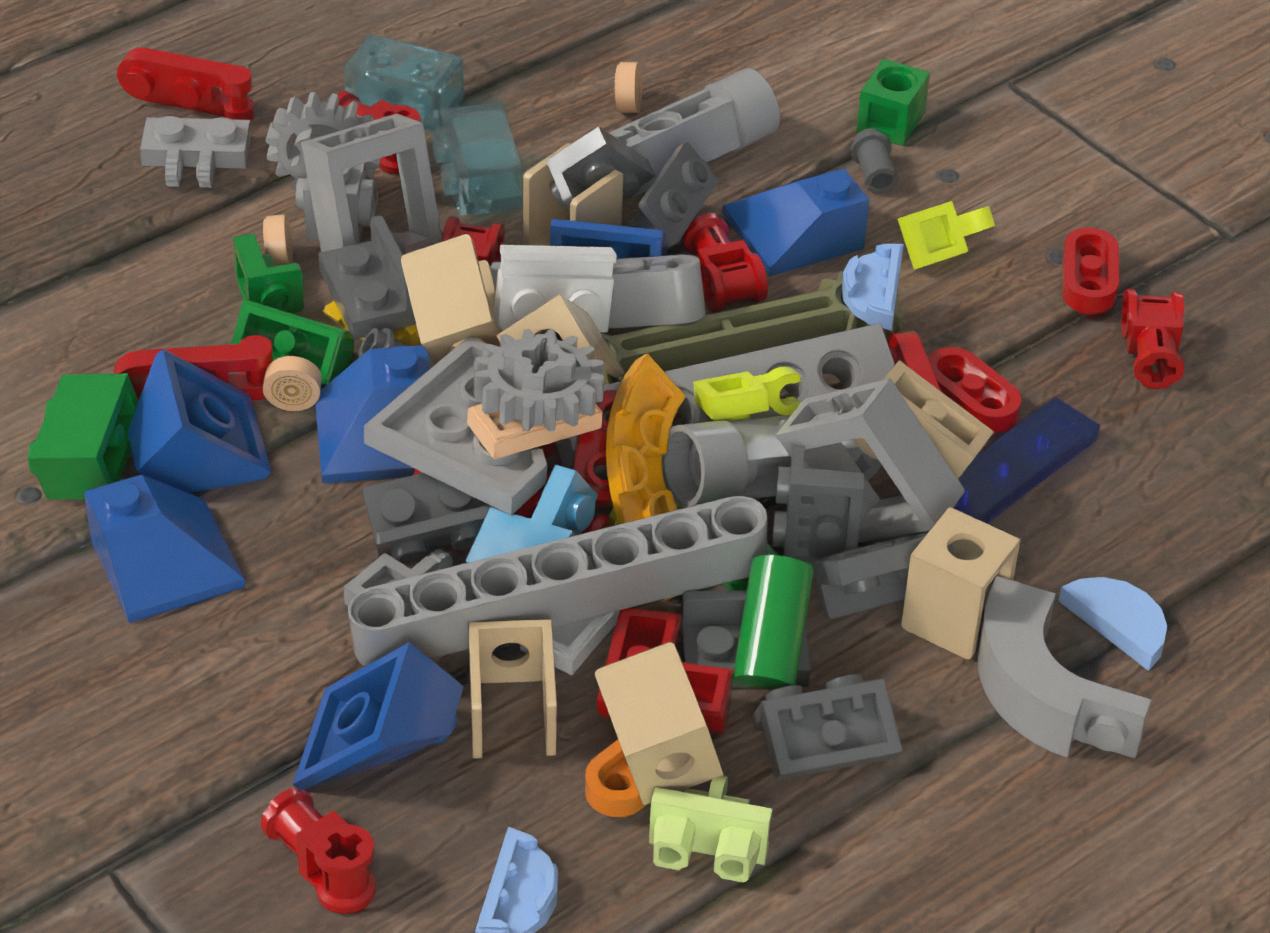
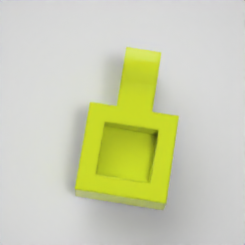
(940, 233)
(742, 394)

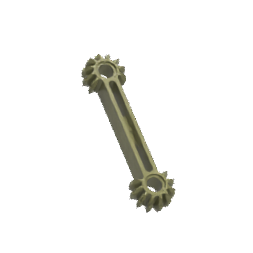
(742, 330)

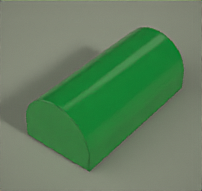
(297, 336)
(773, 622)

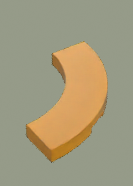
(639, 439)

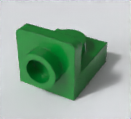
(264, 282)

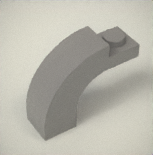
(1040, 694)

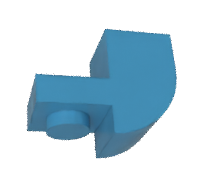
(561, 513)

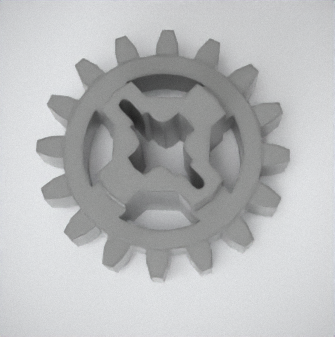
(309, 122)
(538, 380)

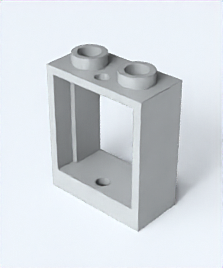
(366, 142)
(897, 440)

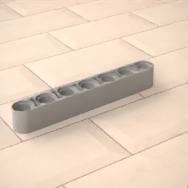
(563, 578)

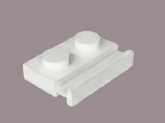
(537, 274)

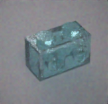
(406, 77)
(478, 159)

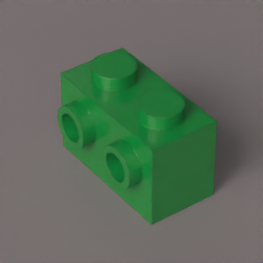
(83, 435)

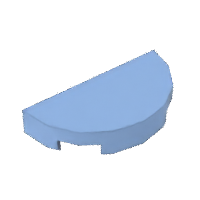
(872, 284)
(1120, 614)
(521, 888)

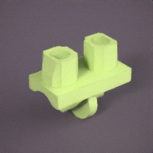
(711, 826)

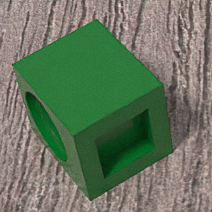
(893, 100)

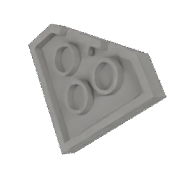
(431, 433)

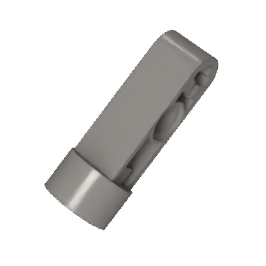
(712, 121)
(653, 291)
(733, 460)

